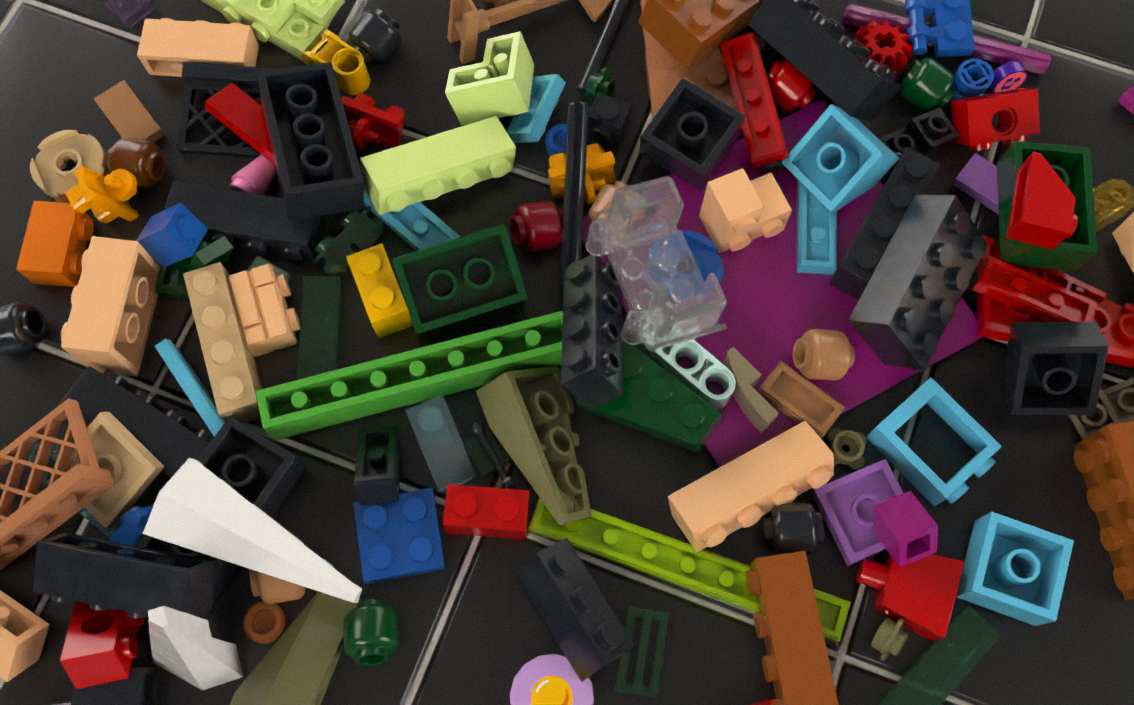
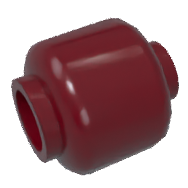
(537, 226)

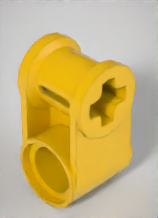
(346, 62)

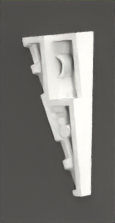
(214, 519)
(186, 649)

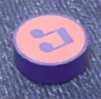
(1008, 77)

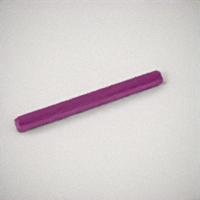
(984, 47)

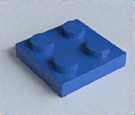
(399, 537)

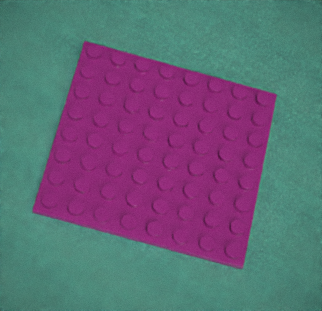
(776, 305)

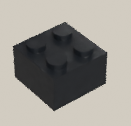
(691, 133)
(1054, 368)

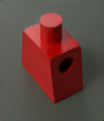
(916, 592)

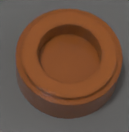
(265, 622)

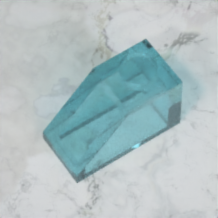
(440, 443)

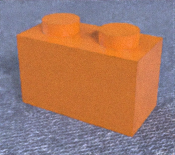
(54, 244)

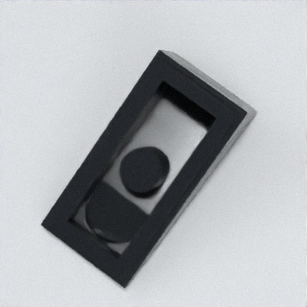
(377, 466)

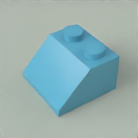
(839, 159)

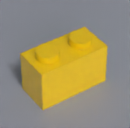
(379, 291)

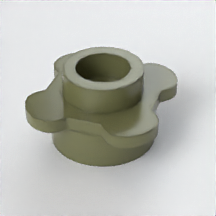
(856, 443)
(889, 638)

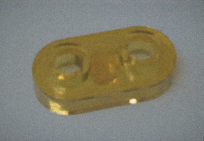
(1110, 207)

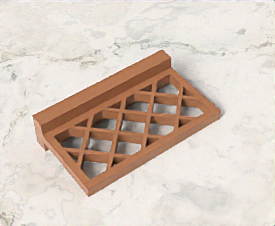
(66, 490)

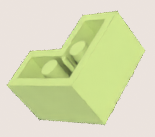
(495, 86)

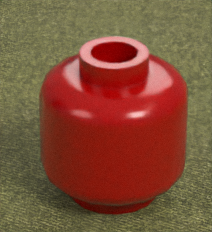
(789, 86)

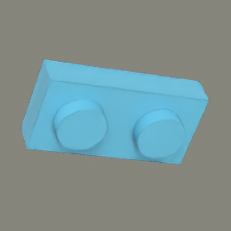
(543, 99)

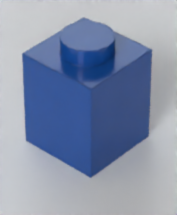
(172, 235)

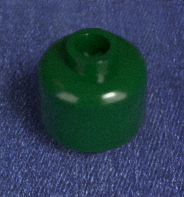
(927, 84)
(370, 632)

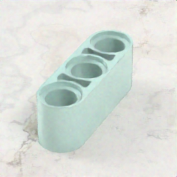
(706, 370)

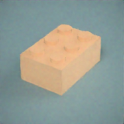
(112, 306)

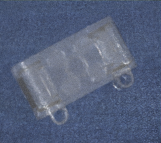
(656, 267)

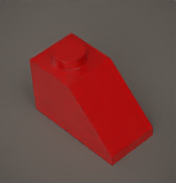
(1041, 205)

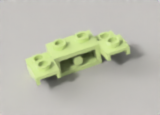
(286, 23)

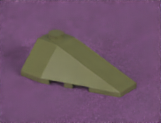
(532, 422)

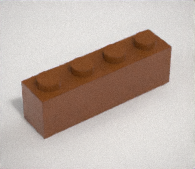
(791, 630)

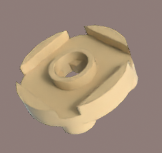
(54, 154)

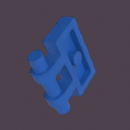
(950, 27)

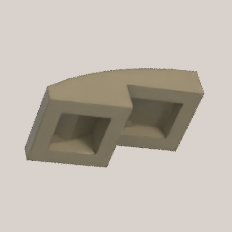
(752, 404)

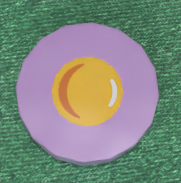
(550, 682)

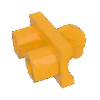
(598, 172)
(104, 194)

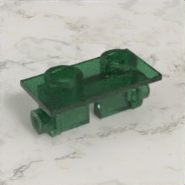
(358, 230)

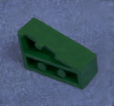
(659, 404)

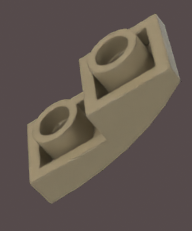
(1113, 407)

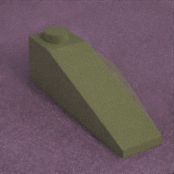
(301, 659)

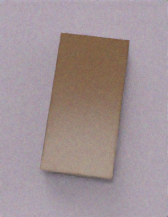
(128, 113)
(800, 399)

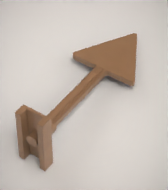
(467, 21)

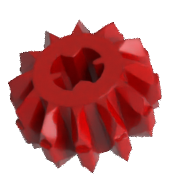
(886, 44)

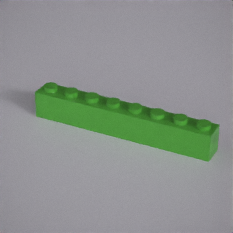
(409, 377)

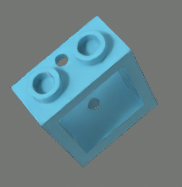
(911, 466)

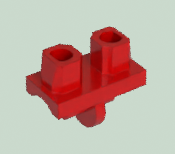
(373, 124)

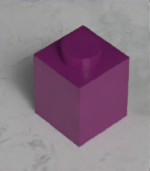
(905, 528)

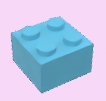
(1015, 569)

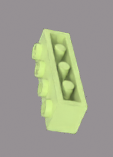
(437, 165)

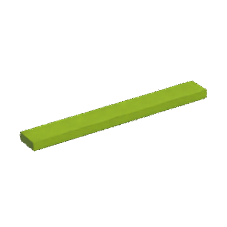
(673, 562)

